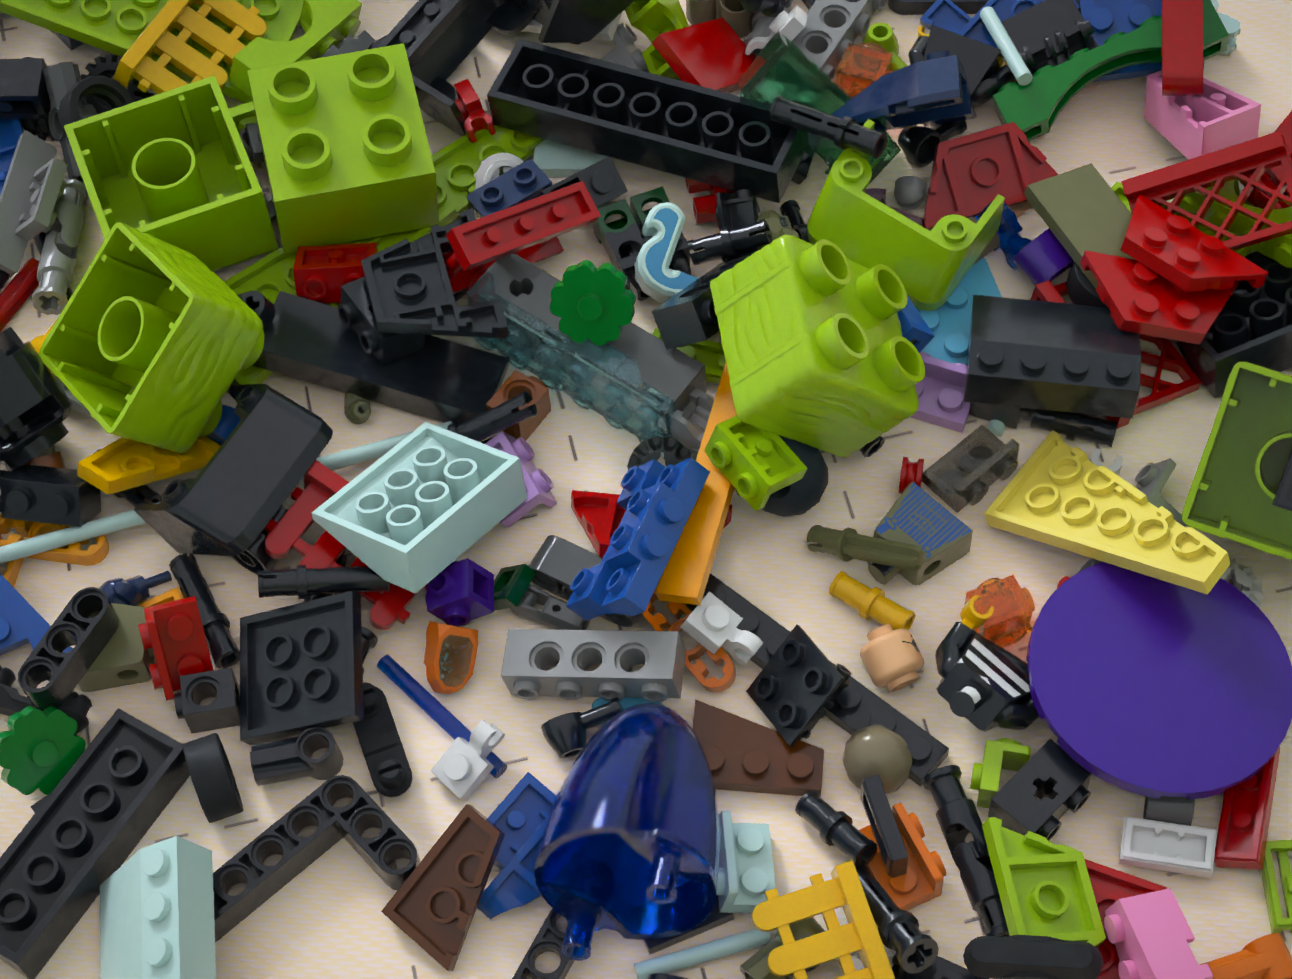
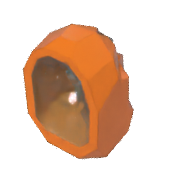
(449, 656)

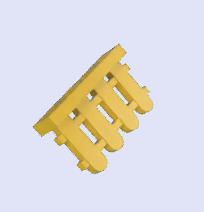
(159, 39)
(838, 941)

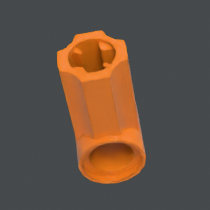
(1259, 959)

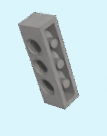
(831, 28)
(575, 650)

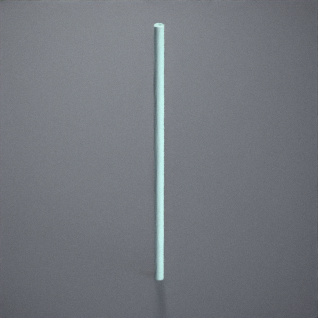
(131, 518)

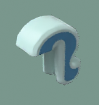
(653, 261)

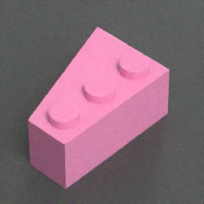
(1201, 122)
(1152, 938)

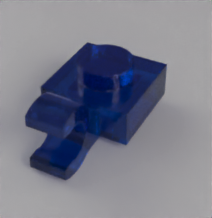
(1008, 233)

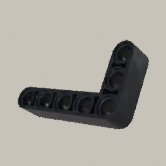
(301, 851)

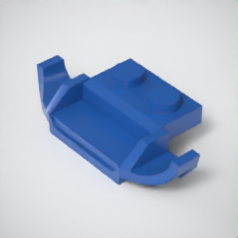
(523, 821)

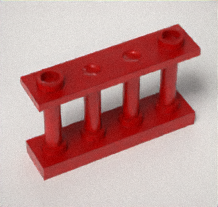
(523, 229)

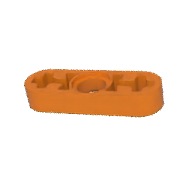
(698, 669)

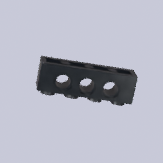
(691, 312)

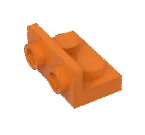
(924, 868)

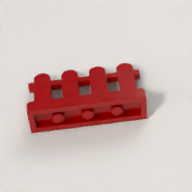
(319, 486)

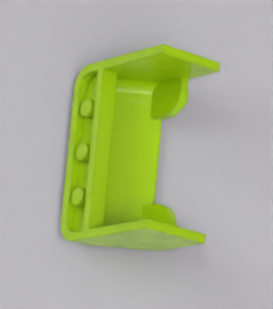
(875, 234)

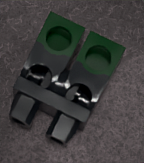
(625, 237)

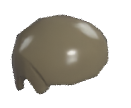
(875, 752)

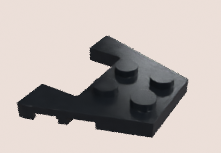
(415, 295)

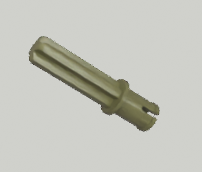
(850, 545)

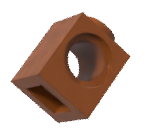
(513, 387)

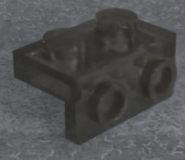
(971, 468)

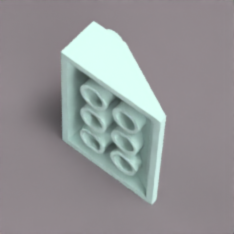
(423, 504)
(159, 914)

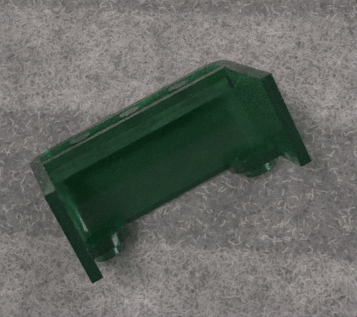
(789, 73)

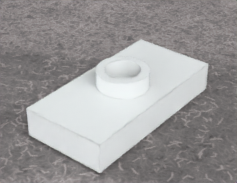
(1167, 847)

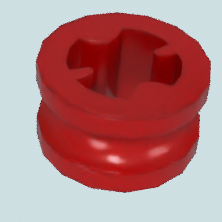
(910, 473)

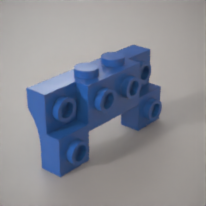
(656, 512)

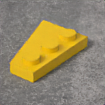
(134, 463)

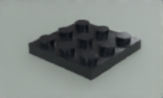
(301, 668)

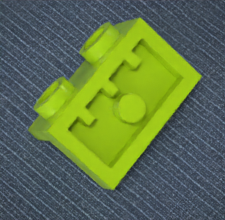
(753, 460)

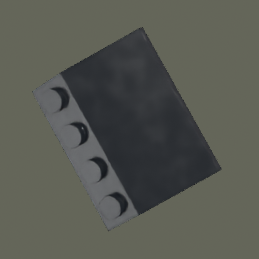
(1250, 329)
(1051, 357)

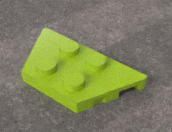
(1042, 886)

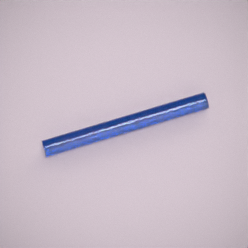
(432, 707)

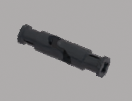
(956, 819)

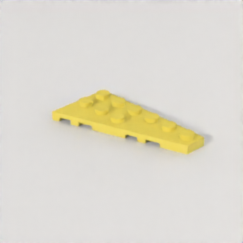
(1097, 514)

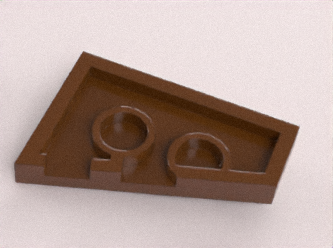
(754, 756)
(446, 887)

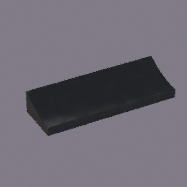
(437, 382)
(83, 836)

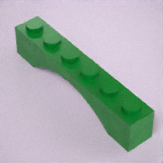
(1041, 101)

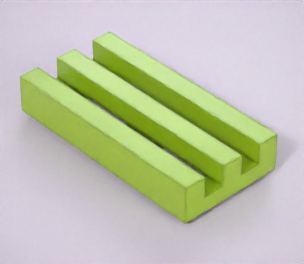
(1276, 921)

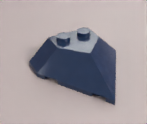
(921, 93)

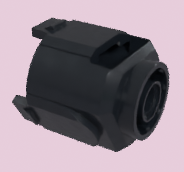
(29, 403)

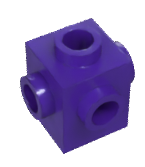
(461, 593)

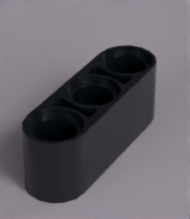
(69, 629)

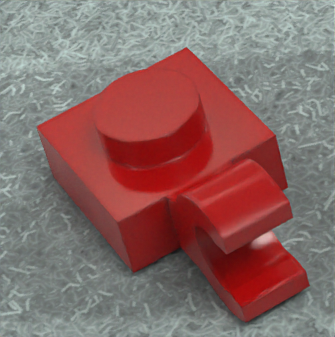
(472, 111)

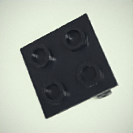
(1049, 33)
(797, 686)

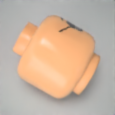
(892, 658)

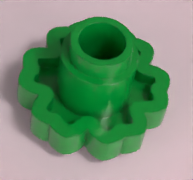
(592, 302)
(38, 749)

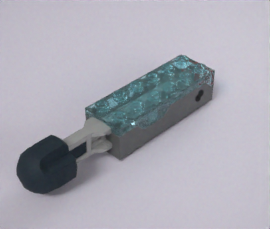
(625, 380)

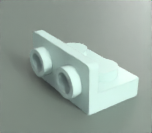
(744, 865)

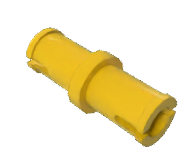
(871, 602)

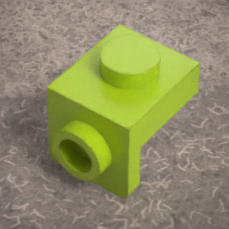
(998, 755)

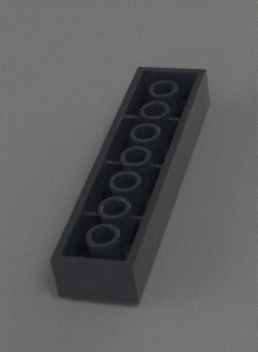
(646, 120)

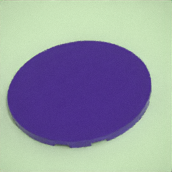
(1160, 682)

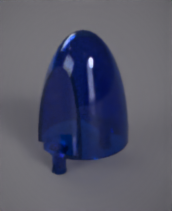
(633, 833)

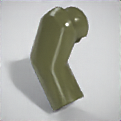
(356, 408)

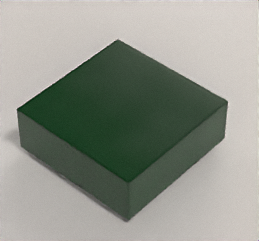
(511, 585)

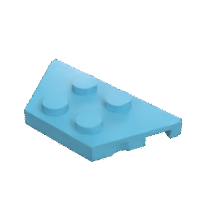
(953, 319)

